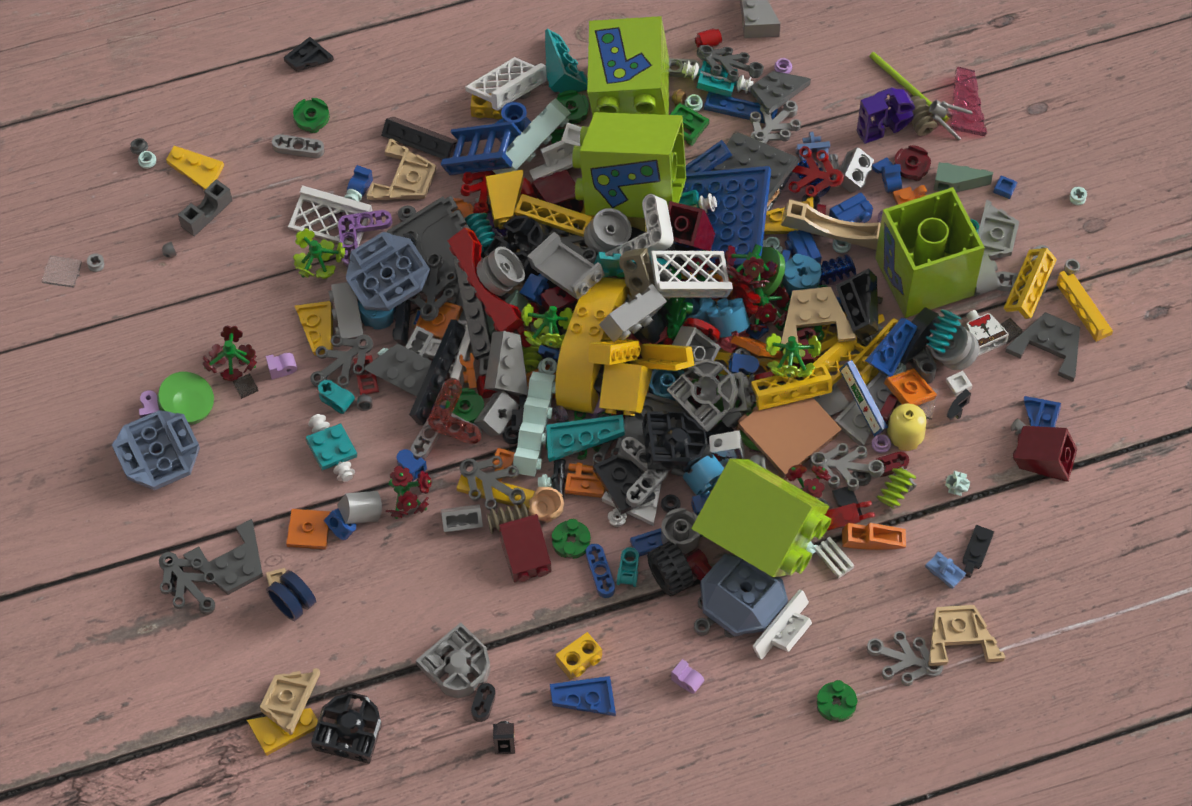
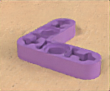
(356, 227)

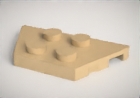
(288, 698)

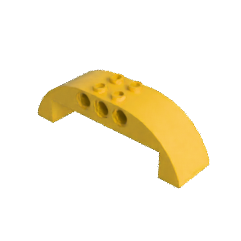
(574, 374)

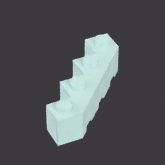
(536, 134)
(533, 428)

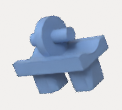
(815, 147)
(945, 570)

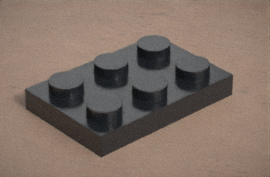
(617, 477)

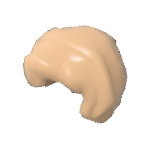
(546, 503)

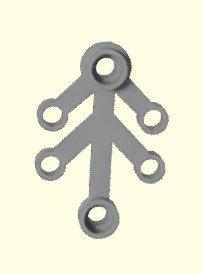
(789, 110)
(845, 464)
(907, 658)

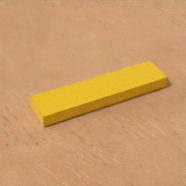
(500, 497)

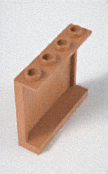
(789, 432)

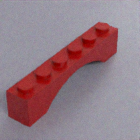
(468, 251)

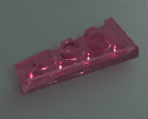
(966, 96)

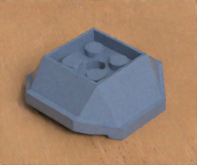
(377, 259)
(151, 433)
(740, 610)

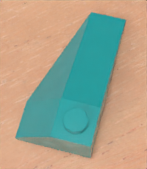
(561, 67)

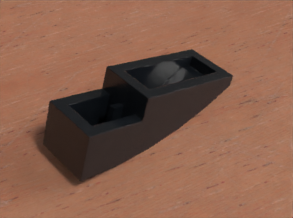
(924, 322)

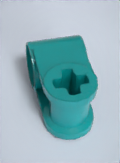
(335, 396)
(628, 570)

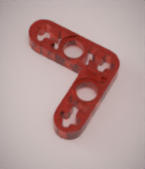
(445, 415)

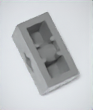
(496, 414)

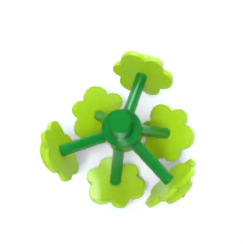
(316, 250)
(545, 325)
(794, 353)

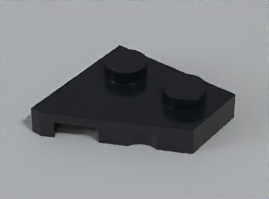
(307, 55)

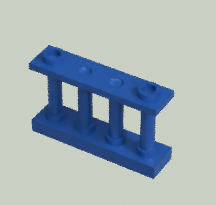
(487, 160)

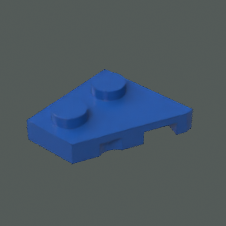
(1041, 411)

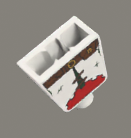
(987, 331)
(725, 447)

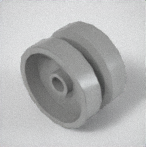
(607, 230)
(500, 271)
(961, 351)

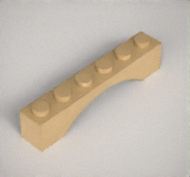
(805, 218)

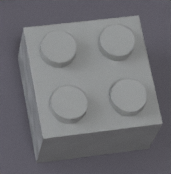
(701, 346)

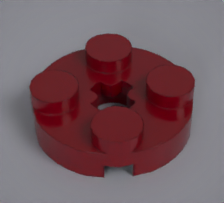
(921, 159)

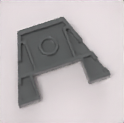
(1051, 336)
(235, 567)

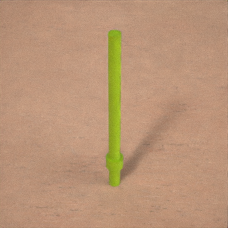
(901, 80)

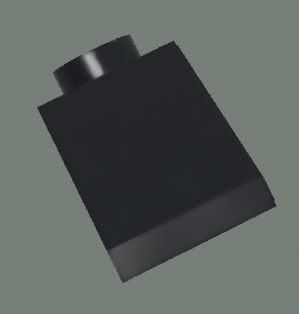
(504, 738)

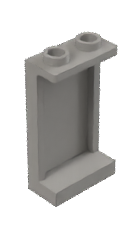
(565, 266)

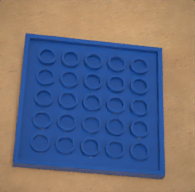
(739, 210)

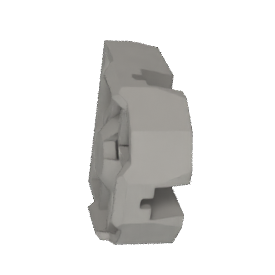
(707, 414)
(462, 643)

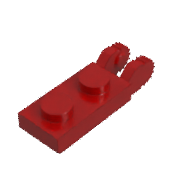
(741, 290)
(848, 514)

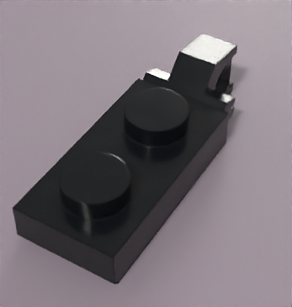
(977, 549)

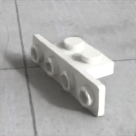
(557, 158)
(785, 628)

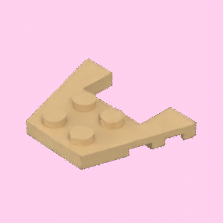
(411, 179)
(816, 308)
(959, 627)

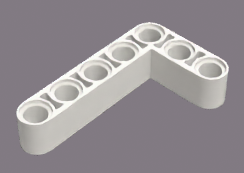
(658, 225)

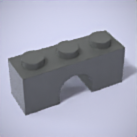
(216, 199)

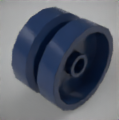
(291, 595)

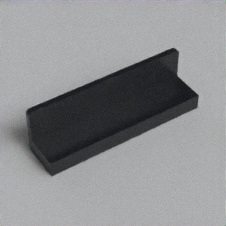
(418, 137)

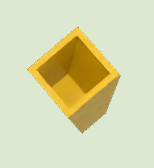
(504, 195)
(624, 388)

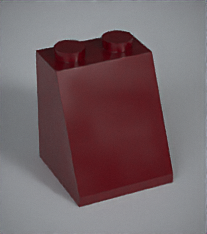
(558, 190)
(691, 226)
(1046, 451)
(525, 548)

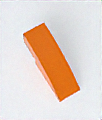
(873, 537)

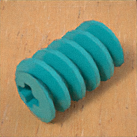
(481, 228)
(943, 330)

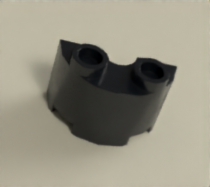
(652, 332)

